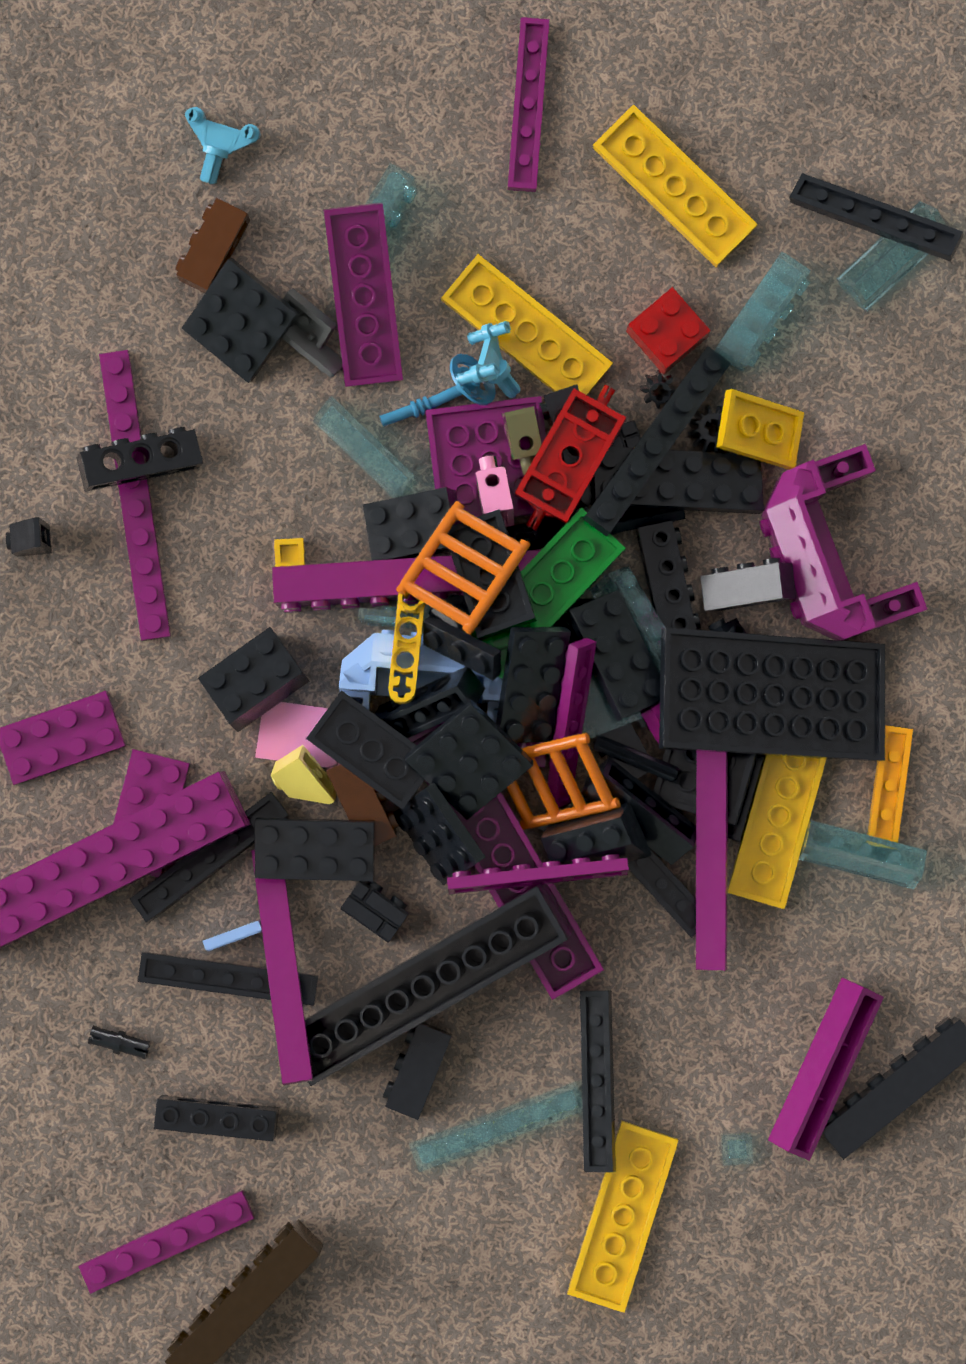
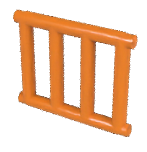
(485, 597)
(580, 807)

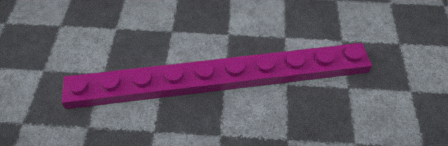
(135, 500)

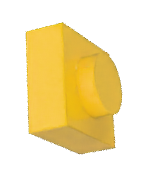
(289, 552)

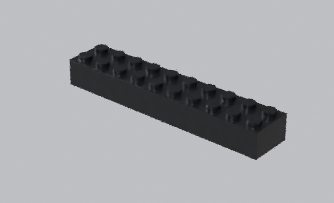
(433, 980)

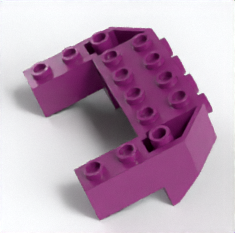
(803, 538)

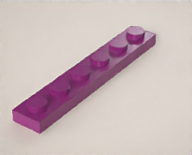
(528, 104)
(572, 710)
(524, 875)
(166, 1241)

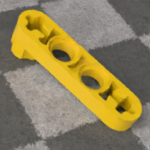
(403, 645)

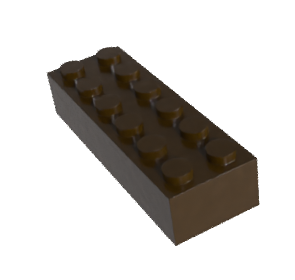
(251, 1295)

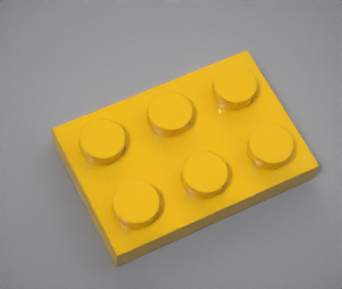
(760, 429)

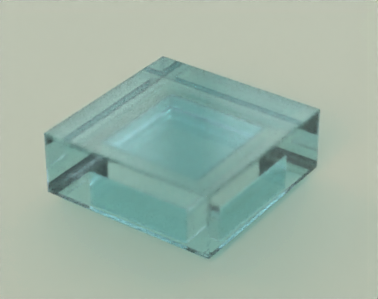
(737, 1148)

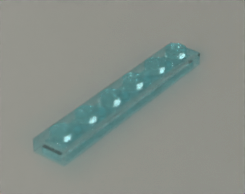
(496, 1126)

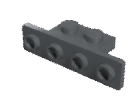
(311, 333)

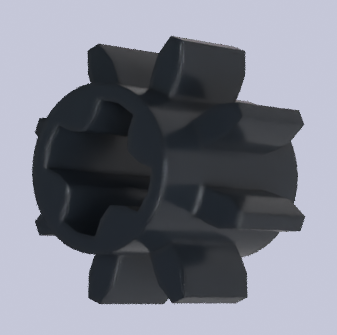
(652, 384)

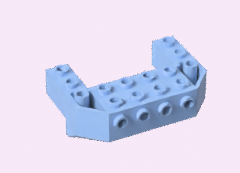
(368, 671)

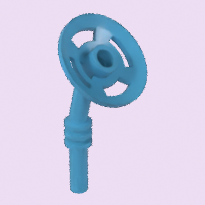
(419, 407)

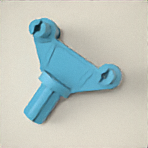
(218, 141)
(490, 365)

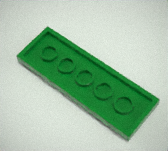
(563, 574)

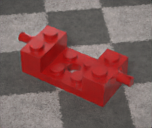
(558, 487)

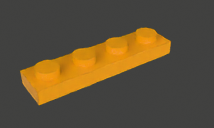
(890, 785)

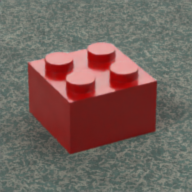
(668, 330)

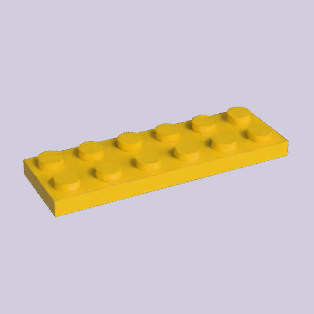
(674, 185)
(536, 335)
(776, 829)
(622, 1217)

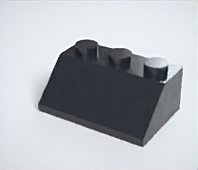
(596, 837)

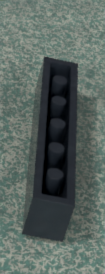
(897, 1088)

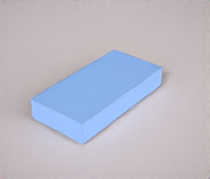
(232, 935)

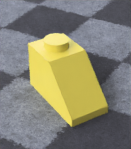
(303, 777)

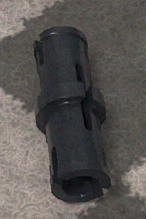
(119, 1042)

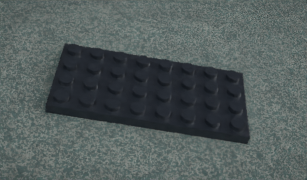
(772, 695)

